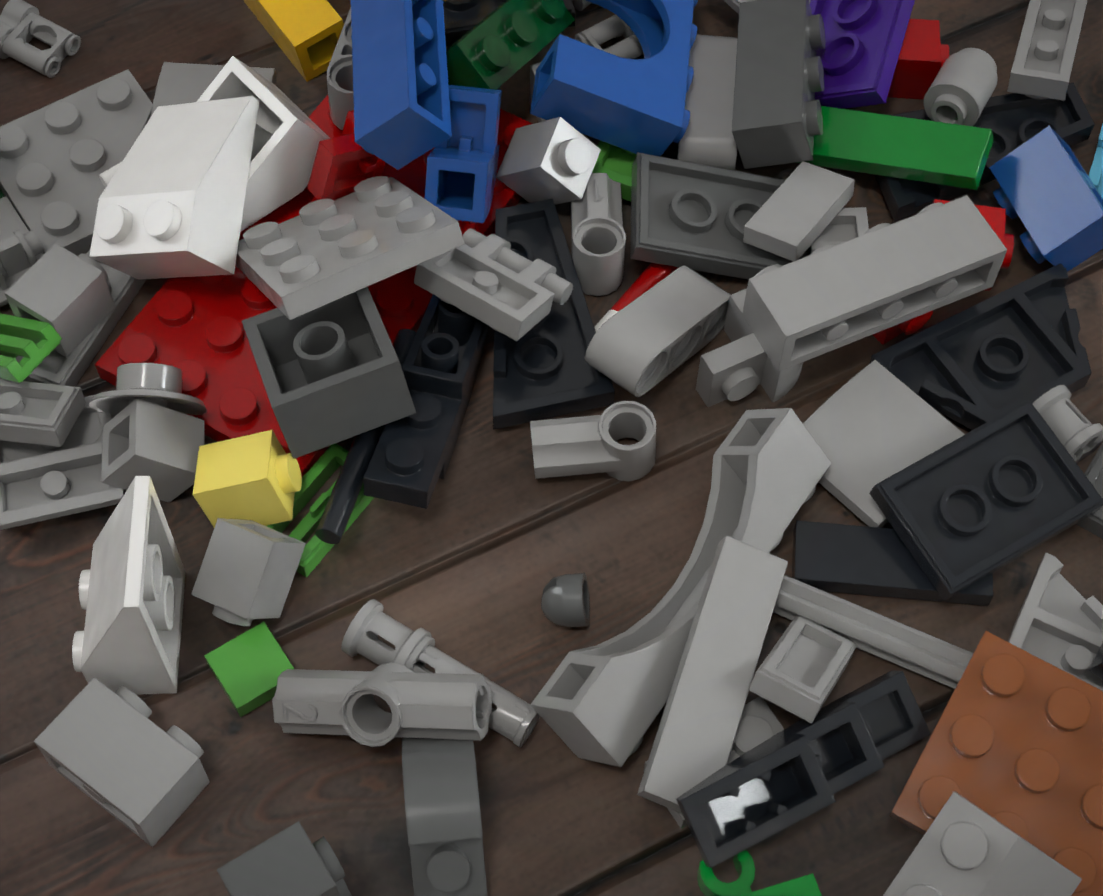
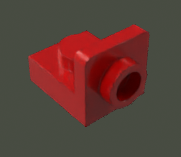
(342, 165)

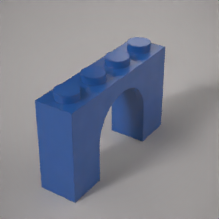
(619, 98)

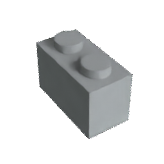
(125, 759)

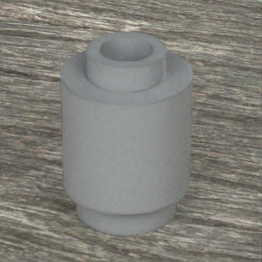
(962, 87)

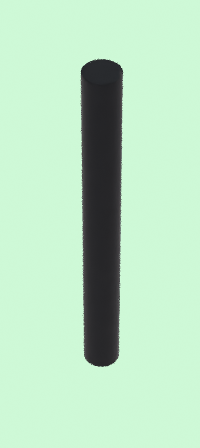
(355, 465)

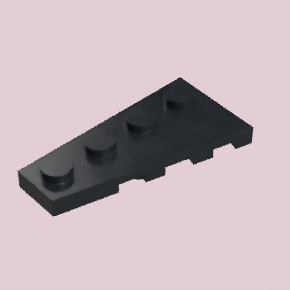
(1013, 122)

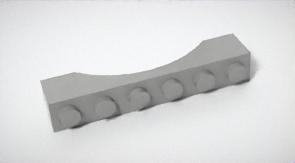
(613, 691)

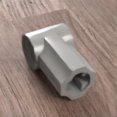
(598, 236)
(590, 443)

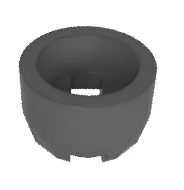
(567, 600)

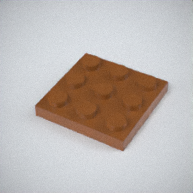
(1024, 751)

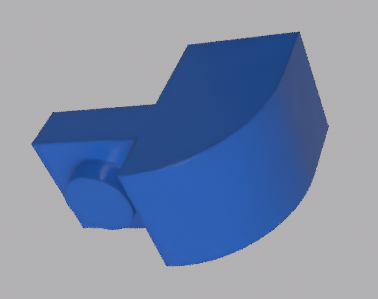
(465, 166)

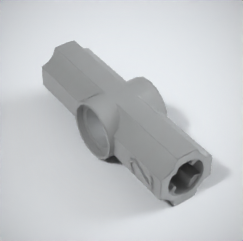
(419, 704)

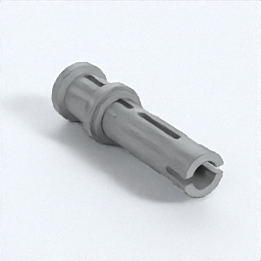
(415, 649)

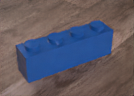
(399, 78)

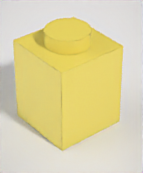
(247, 479)

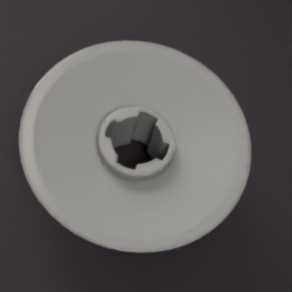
(149, 382)

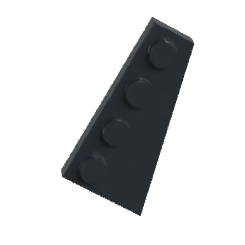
(547, 367)

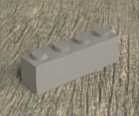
(872, 282)

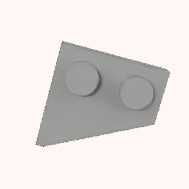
(1059, 623)

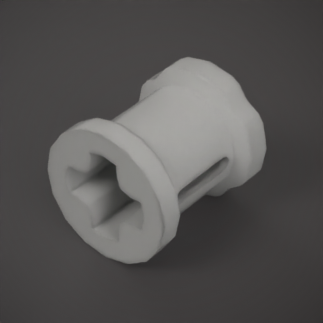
(1068, 423)

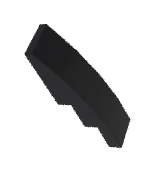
(801, 768)

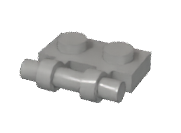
(494, 283)

